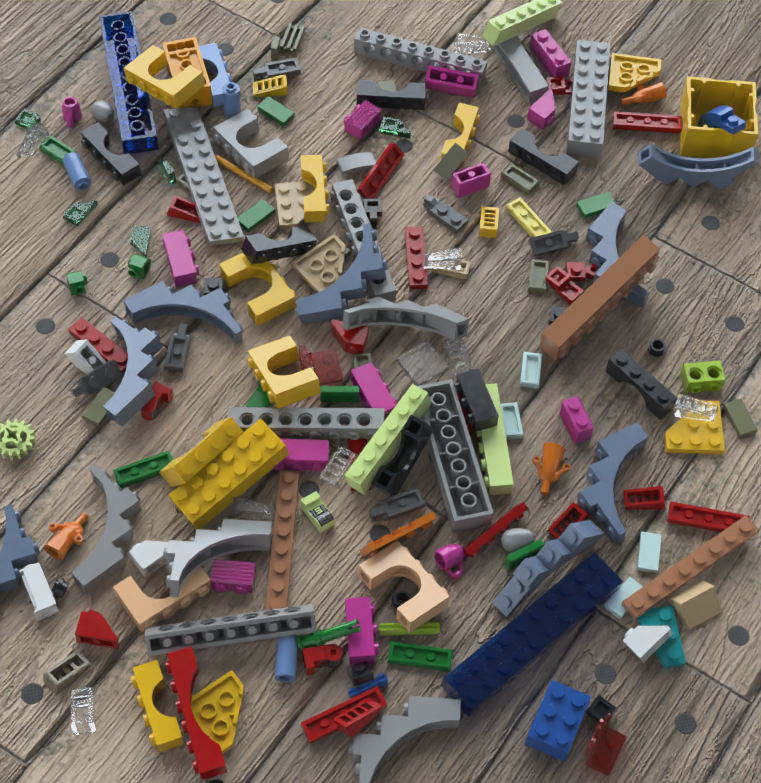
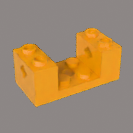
(181, 55)

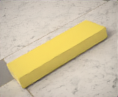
(527, 218)

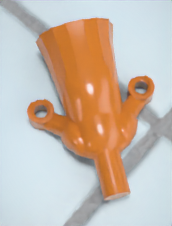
(646, 94)
(548, 472)
(63, 540)

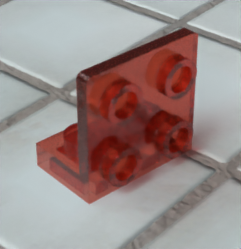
(323, 363)
(604, 747)

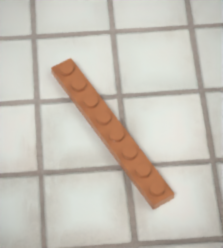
(282, 540)
(690, 567)

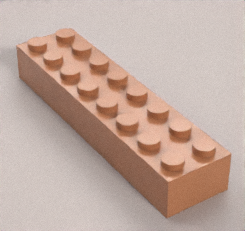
(599, 298)

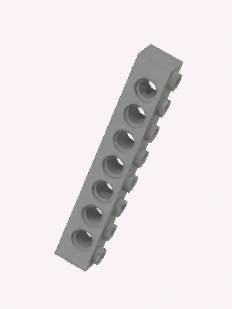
(414, 54)
(352, 219)
(315, 418)
(230, 629)

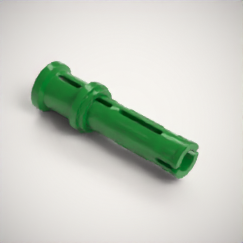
(320, 637)

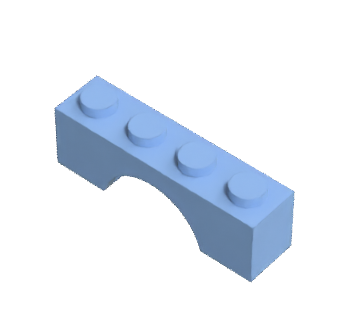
(213, 63)

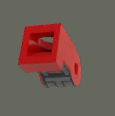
(162, 394)
(321, 656)

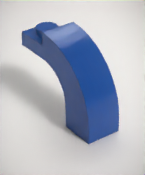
(722, 118)

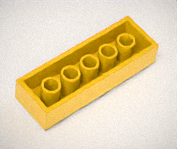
(229, 474)

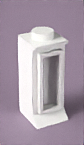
(38, 591)

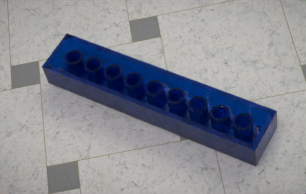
(131, 103)
(531, 634)

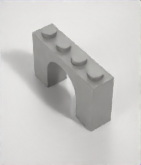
(254, 160)

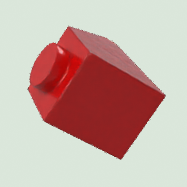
(350, 340)
(95, 630)

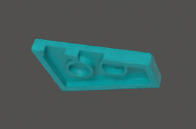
(671, 651)

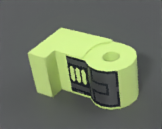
(317, 512)

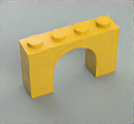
(171, 91)
(269, 305)
(282, 389)
(215, 440)

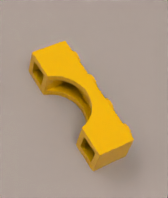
(464, 120)
(314, 204)
(164, 729)

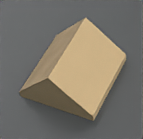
(695, 603)

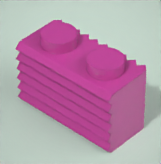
(362, 119)
(471, 180)
(576, 420)
(233, 576)

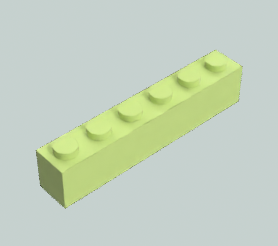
(520, 20)
(386, 439)
(495, 453)

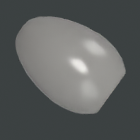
(102, 111)
(516, 539)

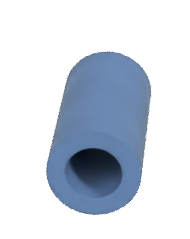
(231, 99)
(76, 171)
(286, 659)

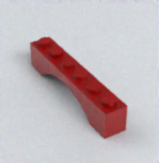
(207, 752)

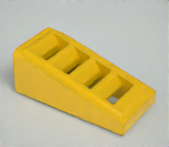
(276, 87)
(489, 231)

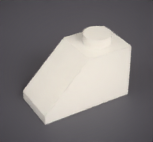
(84, 356)
(148, 556)
(646, 640)

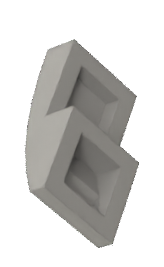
(353, 163)

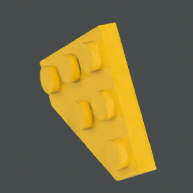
(631, 71)
(696, 435)
(218, 709)

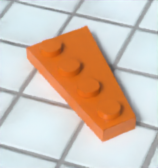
(405, 531)

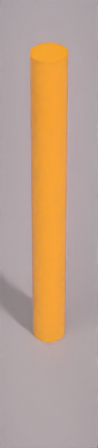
(243, 174)

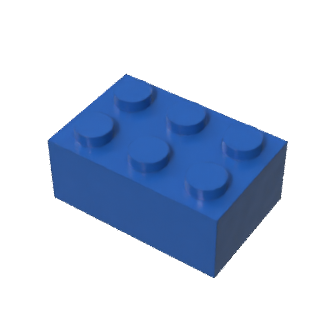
(557, 720)

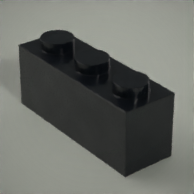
(476, 400)

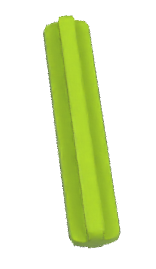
(390, 629)

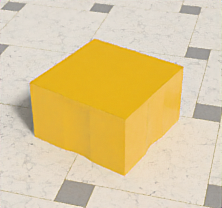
(704, 95)

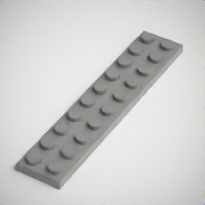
(203, 176)

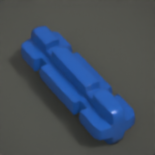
(380, 680)

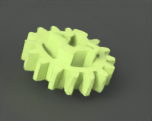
(14, 438)

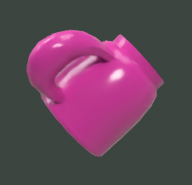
(71, 111)
(449, 557)

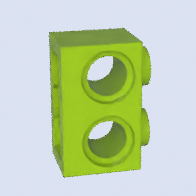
(703, 374)

